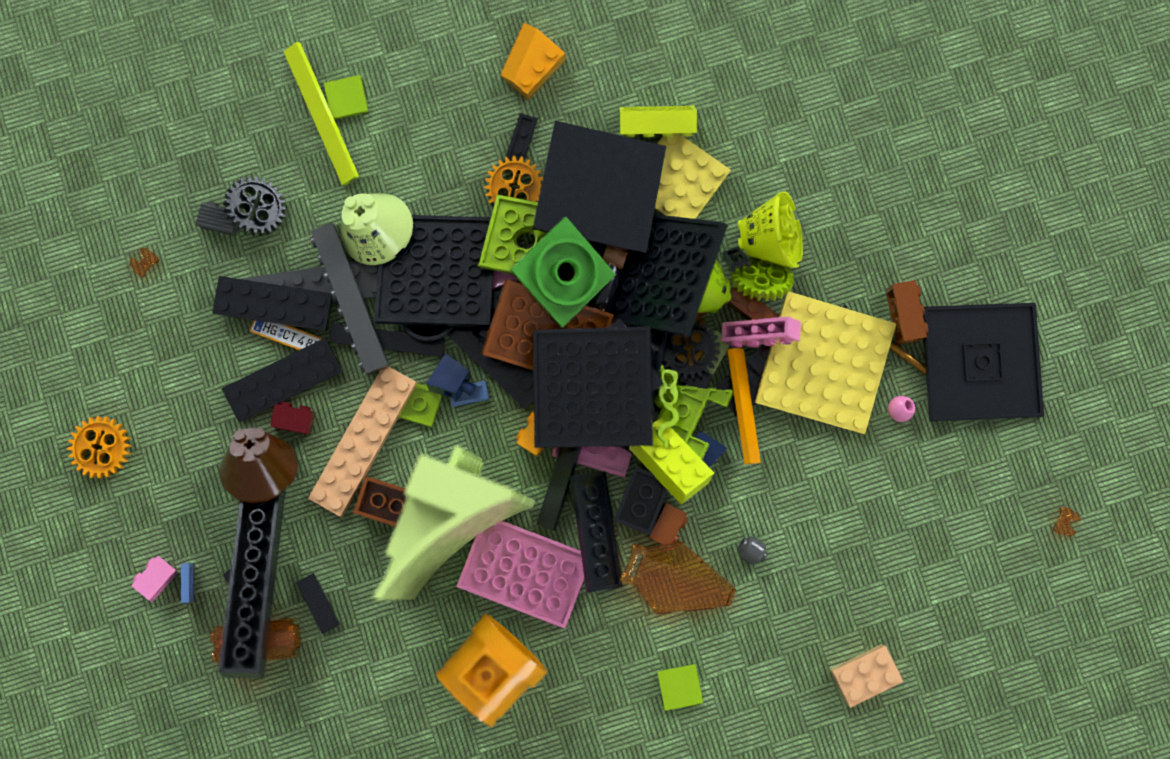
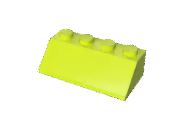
(658, 120)

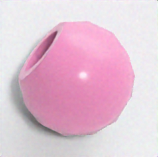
(901, 408)

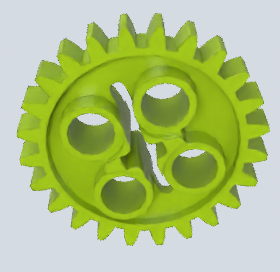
(763, 280)

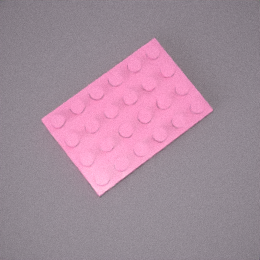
(524, 572)

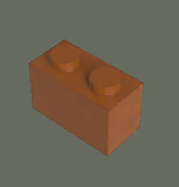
(668, 525)

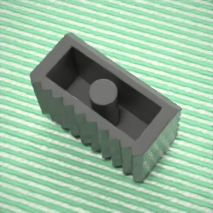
(214, 218)

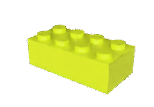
(676, 466)

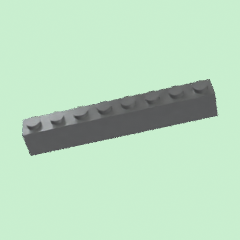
(350, 299)

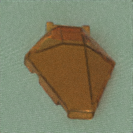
(676, 579)

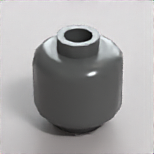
(752, 550)

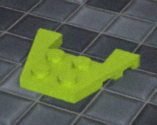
(690, 407)

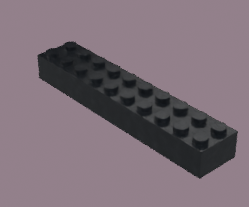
(251, 589)

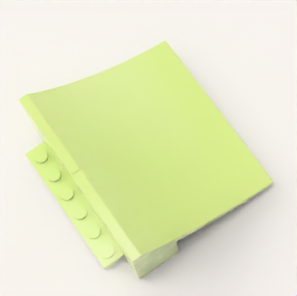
(440, 516)

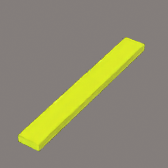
(321, 113)

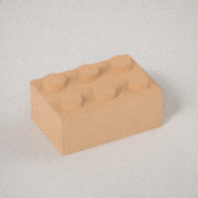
(866, 675)

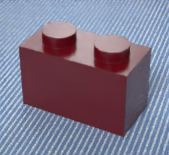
(292, 419)

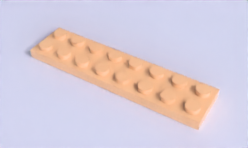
(362, 441)

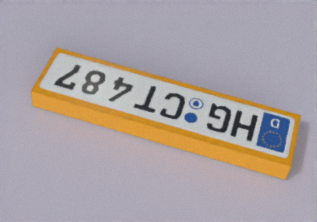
(284, 334)

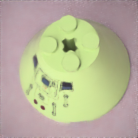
(375, 227)

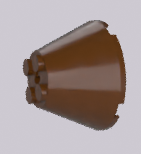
(257, 466)

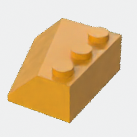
(531, 61)

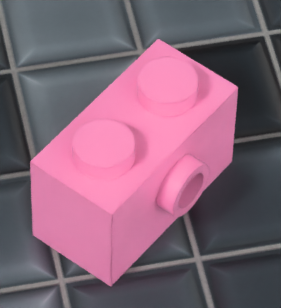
(154, 578)

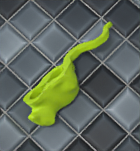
(666, 398)

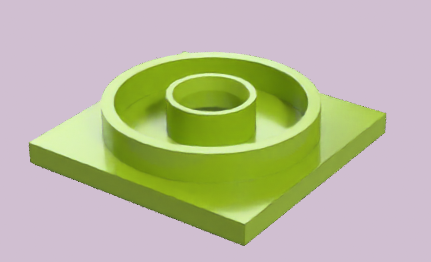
(508, 221)

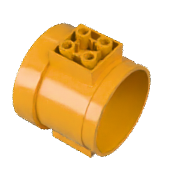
(490, 671)

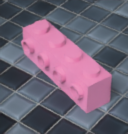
(761, 331)

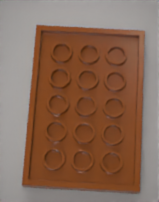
(516, 318)

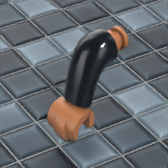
(615, 260)

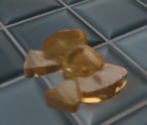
(149, 259)
(1066, 515)

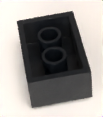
(641, 501)

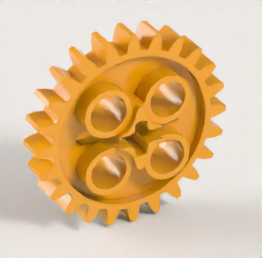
(497, 182)
(83, 443)

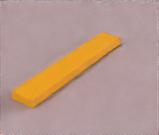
(744, 406)

